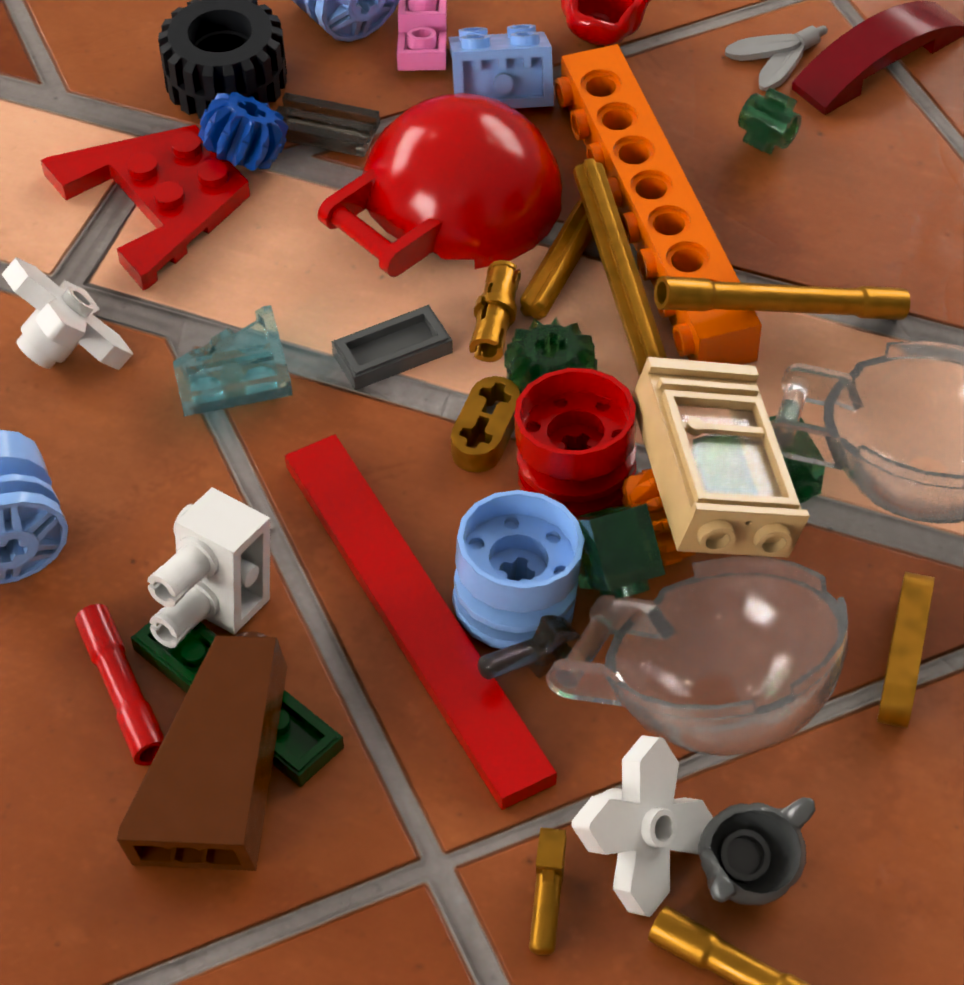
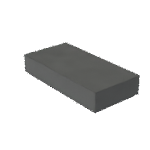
(392, 347)

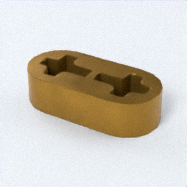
(475, 421)

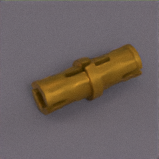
(495, 311)

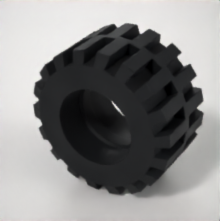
(222, 50)

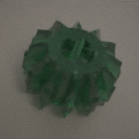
(547, 350)

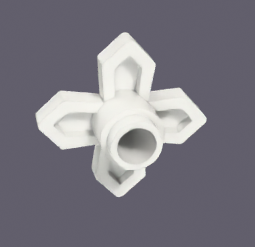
(61, 320)
(643, 824)

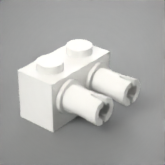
(216, 569)

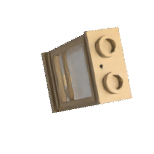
(716, 459)

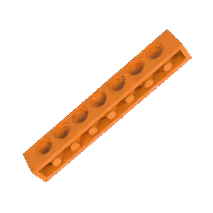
(654, 199)

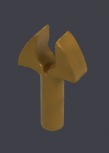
(549, 878)

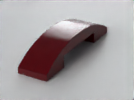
(869, 47)

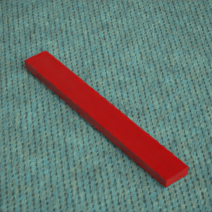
(421, 623)

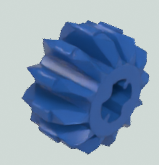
(243, 131)

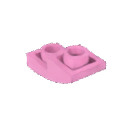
(422, 35)

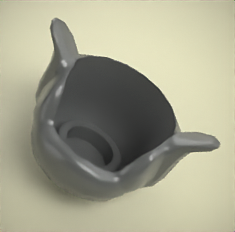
(754, 851)

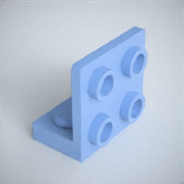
(504, 66)

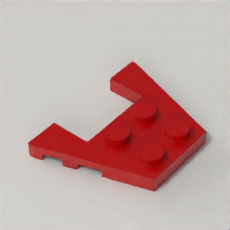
(168, 179)

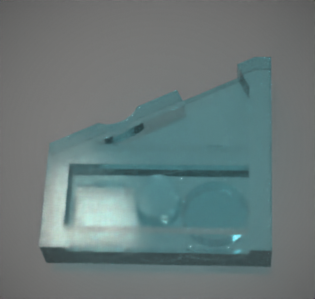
(234, 368)

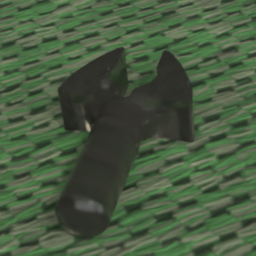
(536, 653)

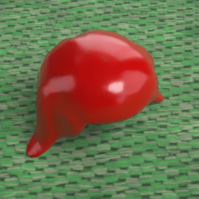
(603, 20)

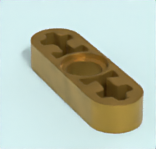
(906, 650)

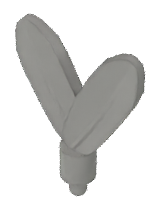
(782, 49)

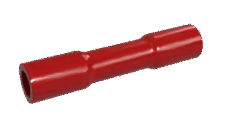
(108, 654)

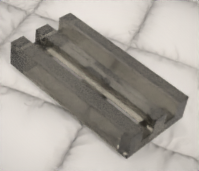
(328, 124)

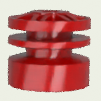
(576, 438)

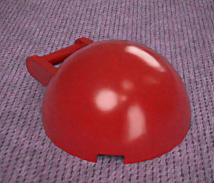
(454, 182)

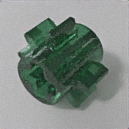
(769, 120)

